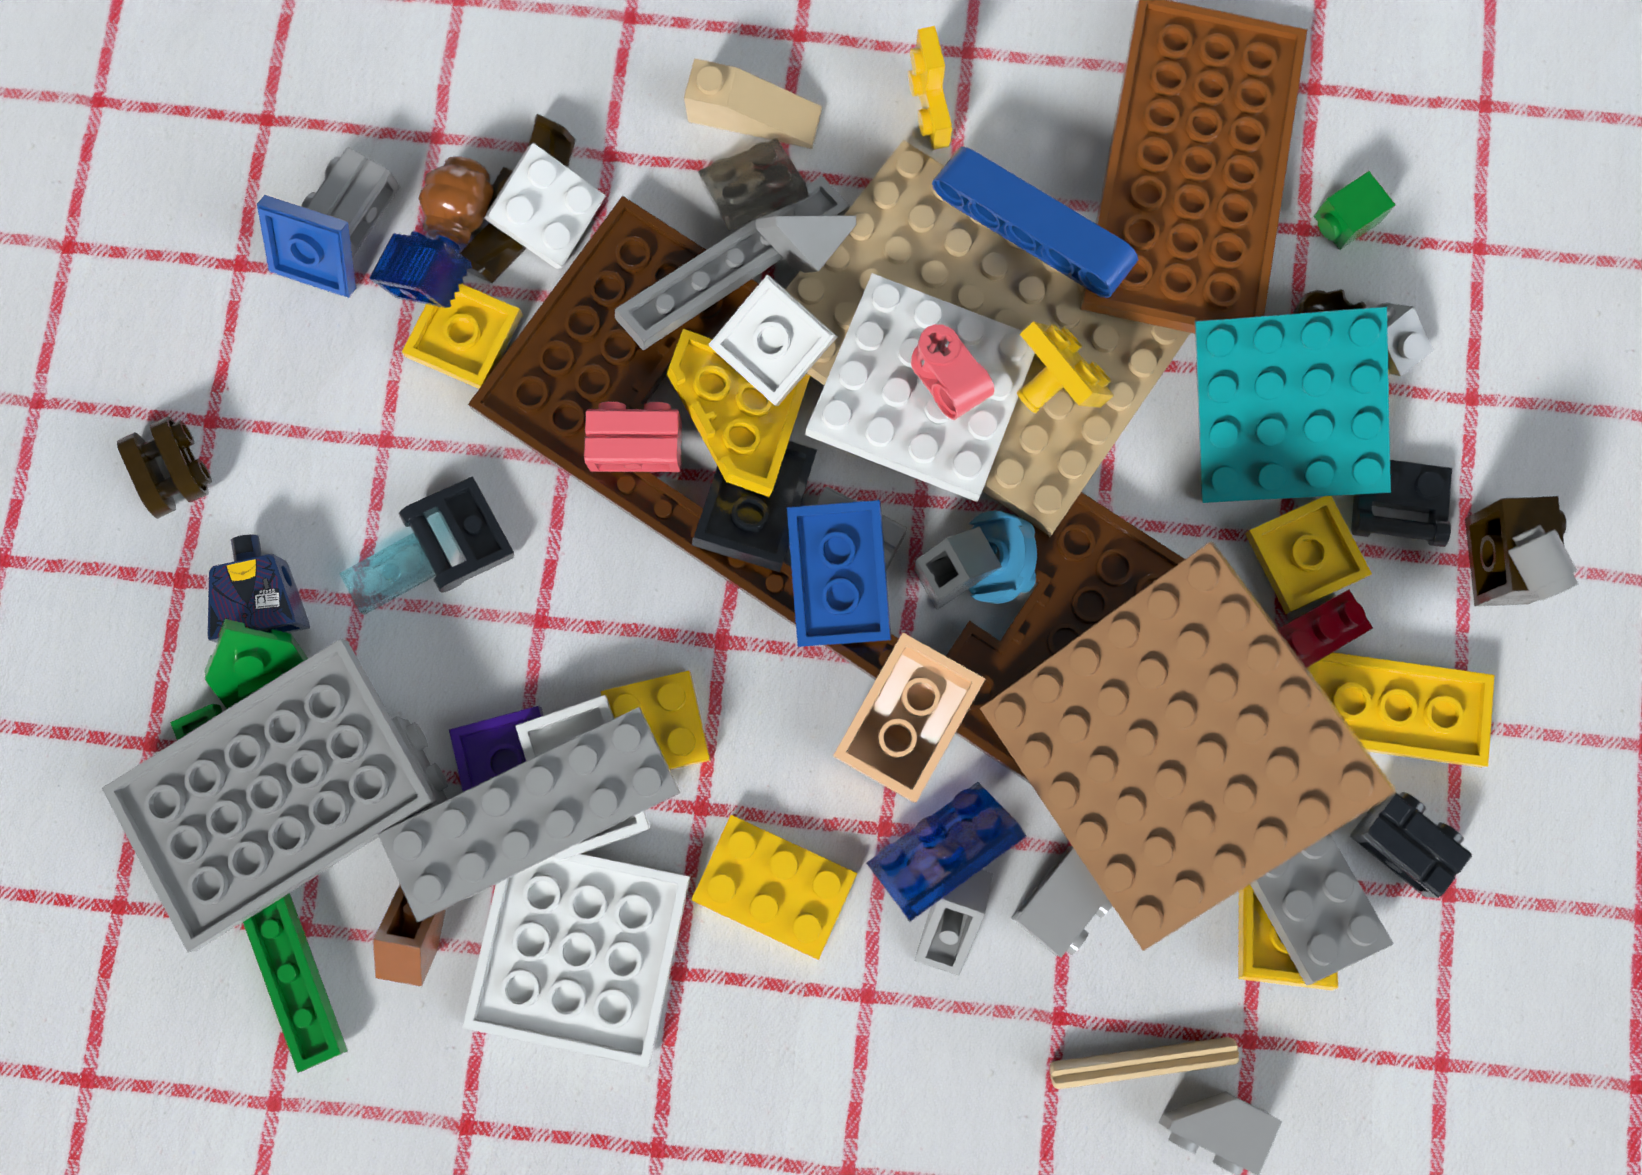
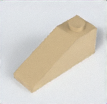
(748, 105)

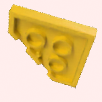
(733, 418)

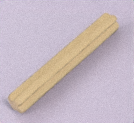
(1144, 1063)

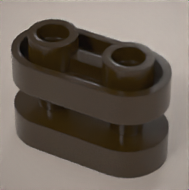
(187, 474)

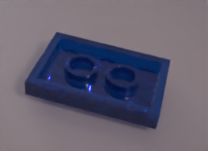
(945, 850)

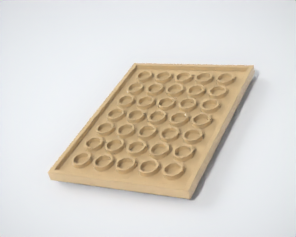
(936, 249)

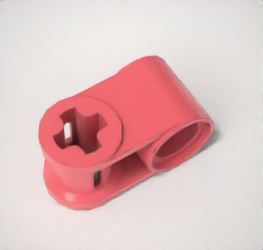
(950, 371)

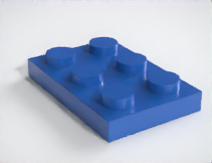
(839, 573)

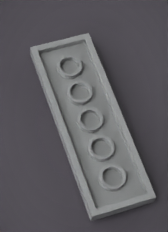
(528, 814)

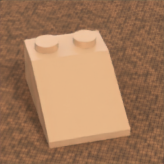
(909, 718)

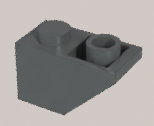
(955, 565)

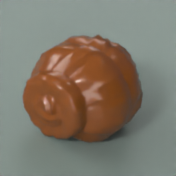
(456, 199)

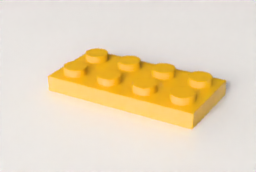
(1411, 707)

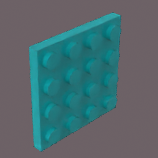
(1293, 405)

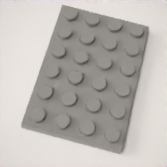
(268, 795)

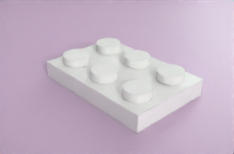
(560, 727)

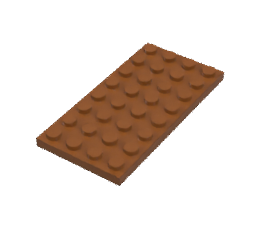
(1199, 163)

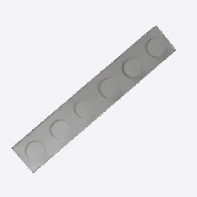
(716, 272)

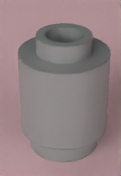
(1543, 562)

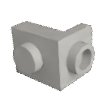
(1406, 338)

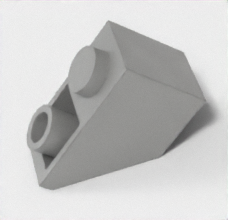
(1226, 1127)

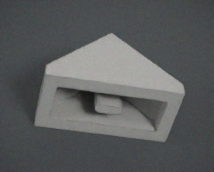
(806, 240)

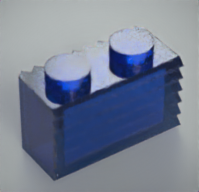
(421, 269)

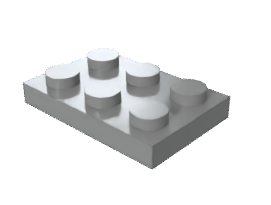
(1320, 911)

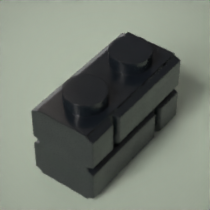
(1412, 844)

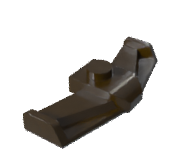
(493, 249)

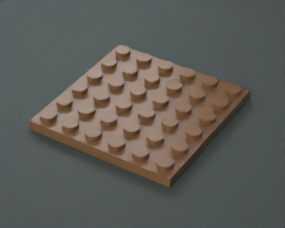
(1184, 747)

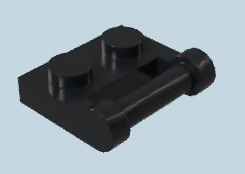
(1412, 489)
(470, 526)

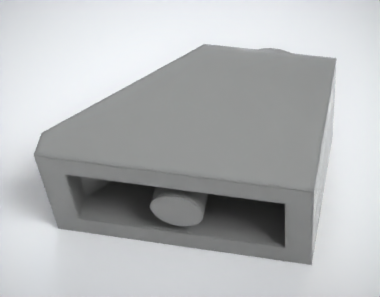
(954, 924)

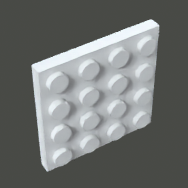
(888, 414)
(579, 957)

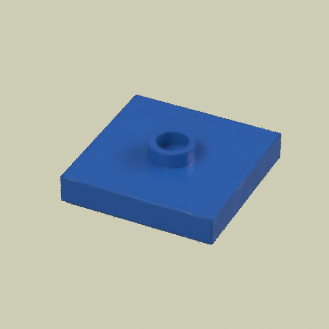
(307, 246)

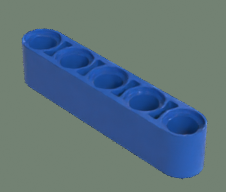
(1035, 222)

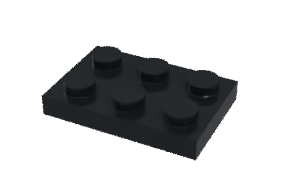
(752, 524)

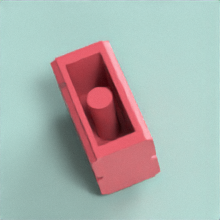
(633, 438)

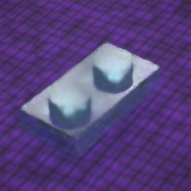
(387, 574)

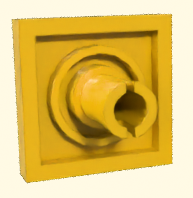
(1063, 368)

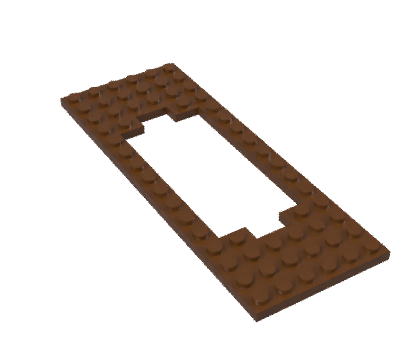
(581, 356)

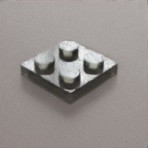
(753, 183)

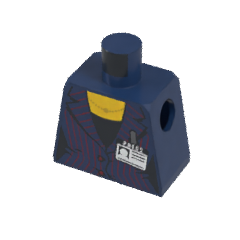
(254, 591)

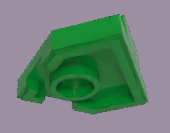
(249, 660)

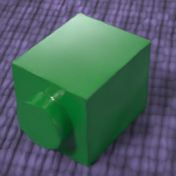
(1353, 210)

